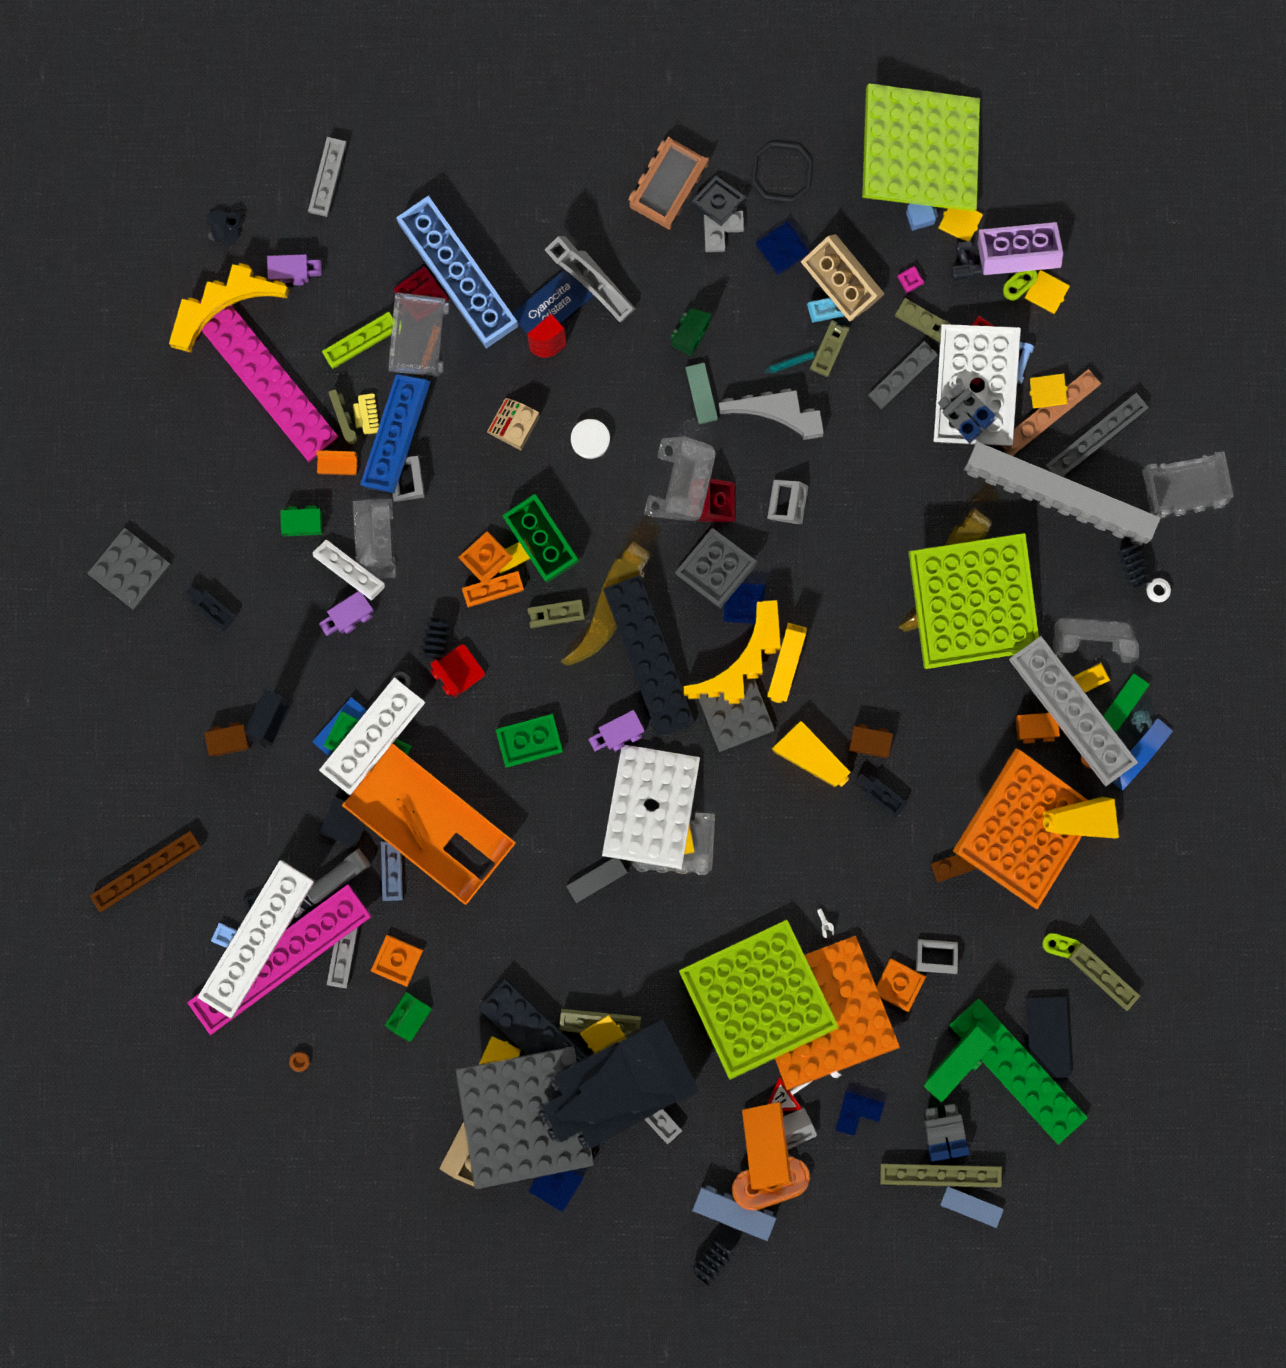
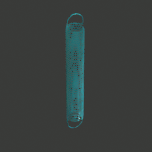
(794, 361)

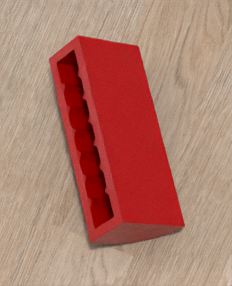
(547, 338)

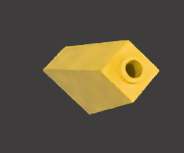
(787, 662)
(810, 754)
(1085, 818)

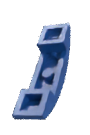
(1144, 751)

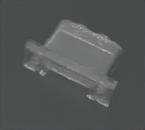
(373, 537)

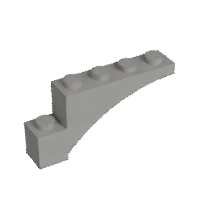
(591, 276)
(779, 407)

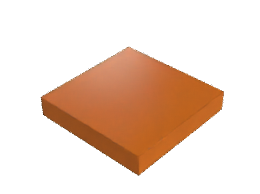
(485, 557)
(397, 960)
(899, 984)

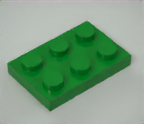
(529, 740)

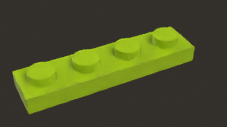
(359, 340)

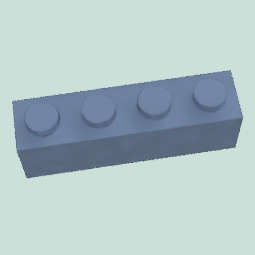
(730, 1213)

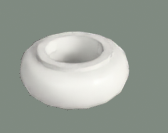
(1167, 590)

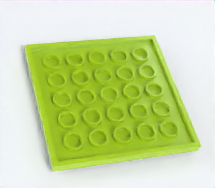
(921, 147)
(973, 600)
(758, 999)

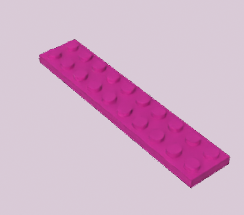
(269, 383)
(295, 950)

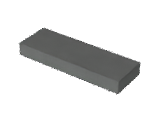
(596, 879)

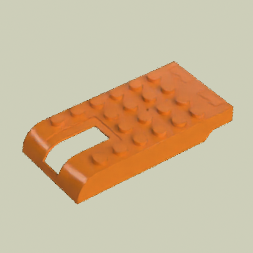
(437, 816)

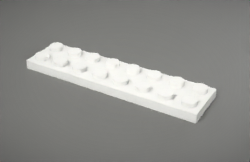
(256, 939)

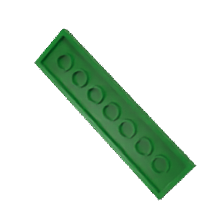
(1023, 1075)

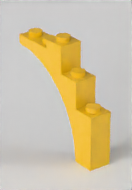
(240, 286)
(730, 682)

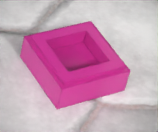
(910, 279)

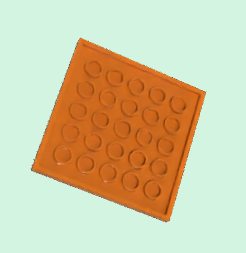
(1009, 832)
(857, 1009)

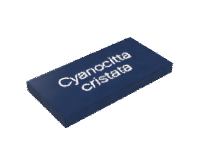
(559, 297)

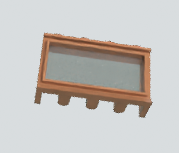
(667, 182)

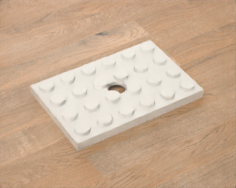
(983, 354)
(647, 835)

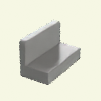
(798, 1128)

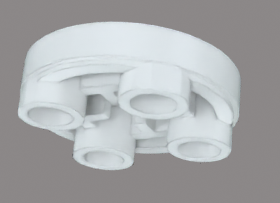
(590, 438)

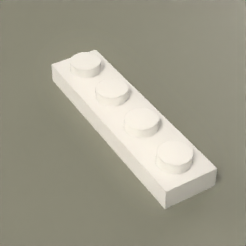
(348, 570)

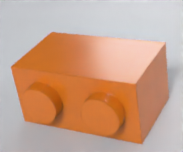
(1036, 727)

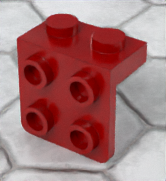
(457, 671)

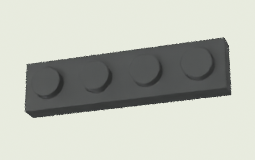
(903, 375)

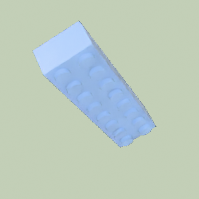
(457, 272)

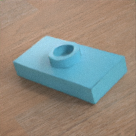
(823, 310)

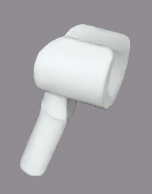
(825, 925)

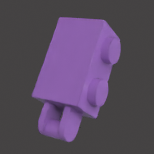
(292, 269)
(348, 614)
(618, 732)

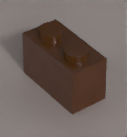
(226, 740)
(870, 741)

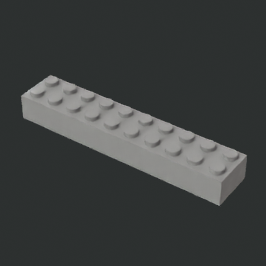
(1061, 494)

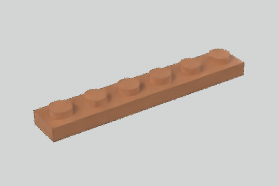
(1048, 415)

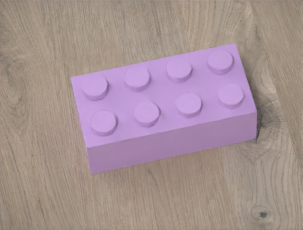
(1020, 248)

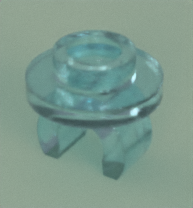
(1141, 717)

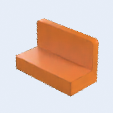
(337, 462)

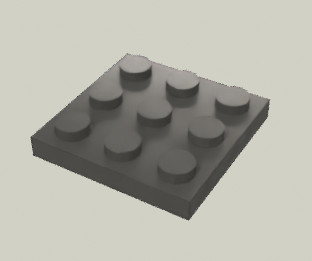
(716, 568)
(129, 569)
(737, 722)

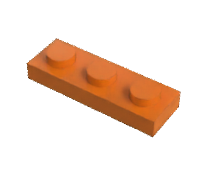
(493, 589)

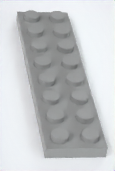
(1073, 711)

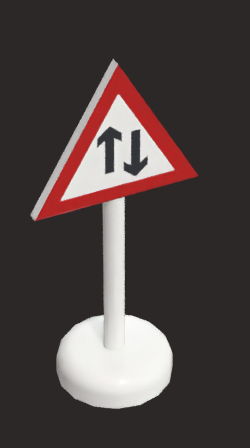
(786, 1097)

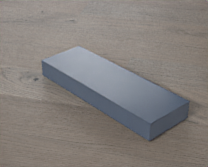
(391, 873)
(971, 1207)

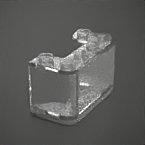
(1188, 485)

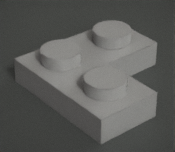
(715, 233)

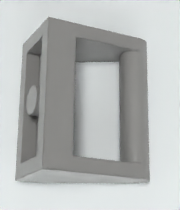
(417, 478)
(796, 503)
(950, 969)

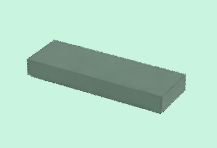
(701, 393)

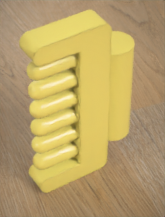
(361, 414)

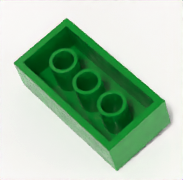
(544, 537)
(960, 1061)

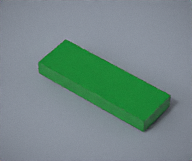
(1125, 701)

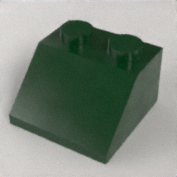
(691, 331)

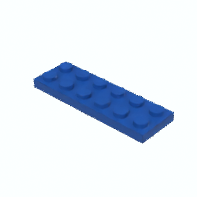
(395, 433)

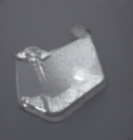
(417, 334)
(1070, 631)

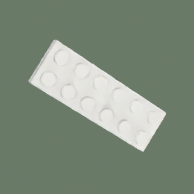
(372, 736)

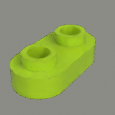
(1019, 284)
(1061, 945)

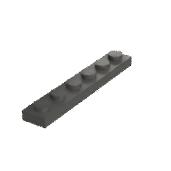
(1097, 436)

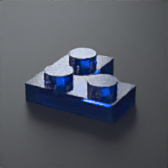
(853, 1108)

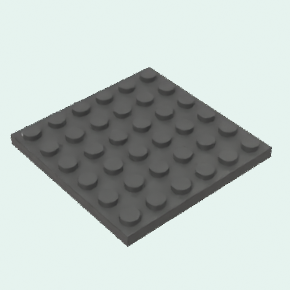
(503, 1121)

